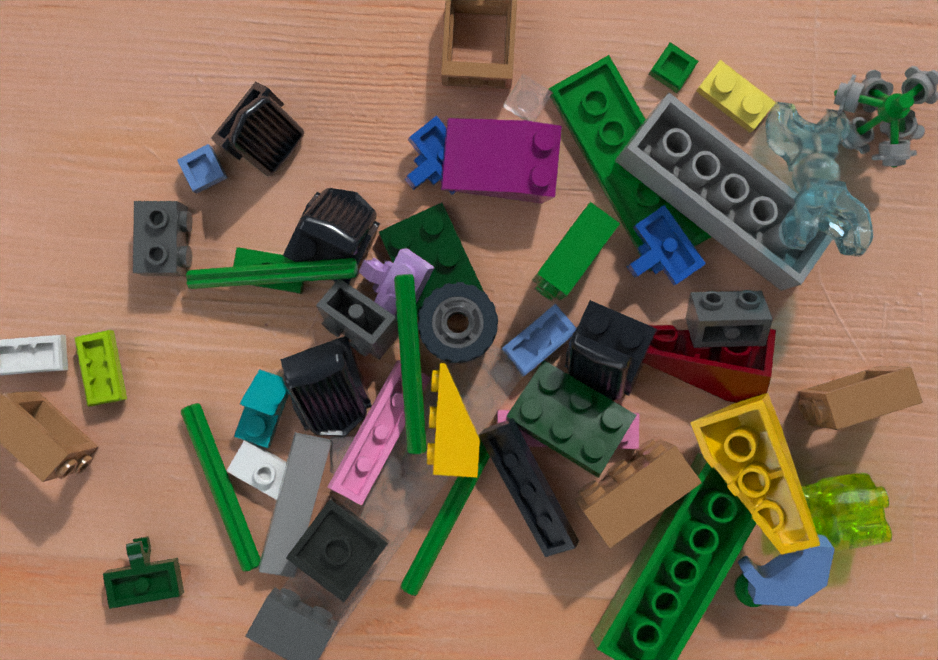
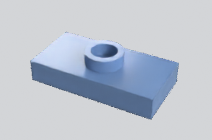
(539, 340)

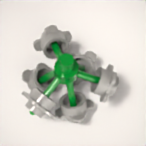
(893, 112)

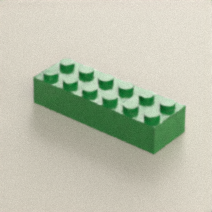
(676, 572)

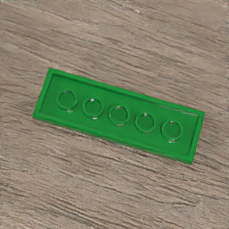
(602, 122)

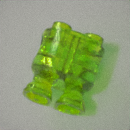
(849, 511)

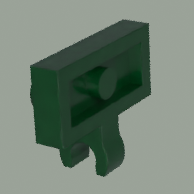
(143, 579)

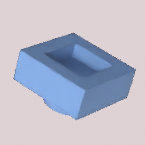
(202, 168)

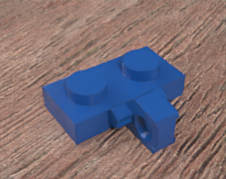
(430, 144)
(665, 248)

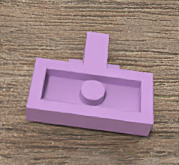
(384, 275)

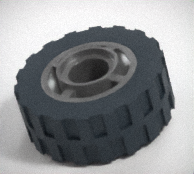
(453, 300)

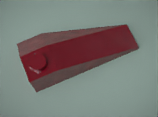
(721, 371)

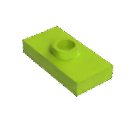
(100, 368)

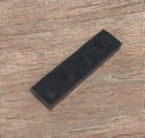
(529, 488)

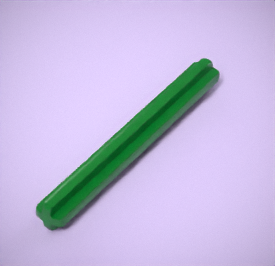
(272, 273)
(410, 363)
(221, 487)
(441, 528)

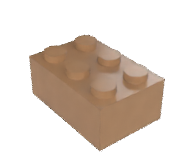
(636, 490)

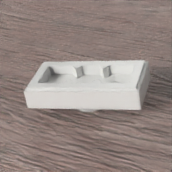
(33, 355)
(258, 468)

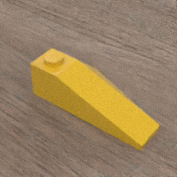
(755, 462)

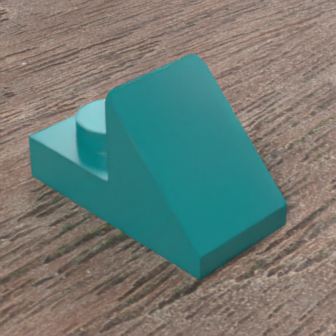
(262, 409)

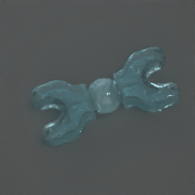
(822, 198)

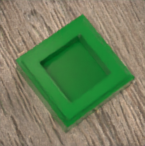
(673, 67)

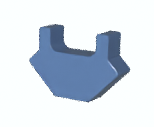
(790, 576)

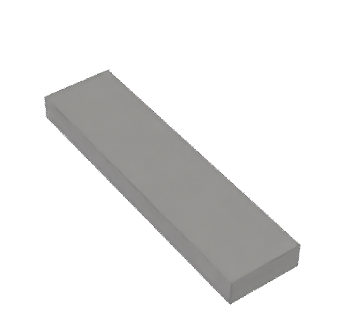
(294, 502)

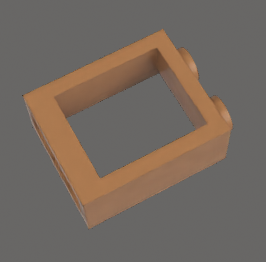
(472, 73)
(859, 397)
(42, 436)

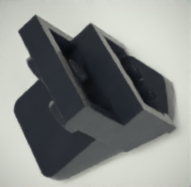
(259, 130)
(333, 227)
(608, 350)
(327, 388)

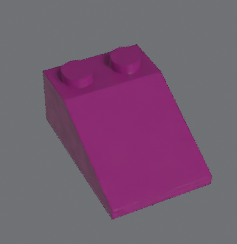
(501, 158)

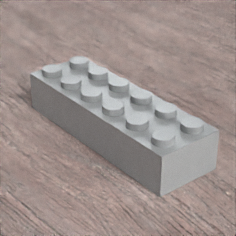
(720, 190)

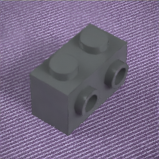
(161, 238)
(728, 318)
(359, 319)
(292, 626)

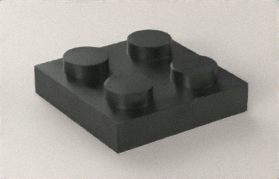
(337, 549)

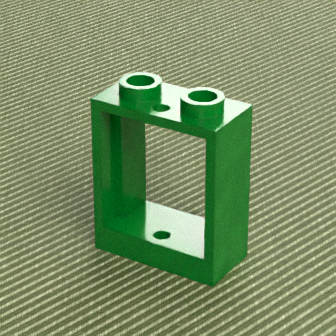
(575, 253)

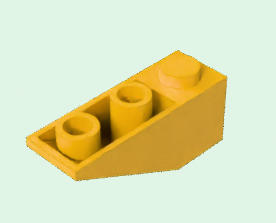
(455, 436)

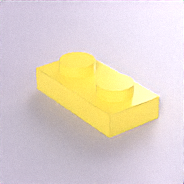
(735, 96)

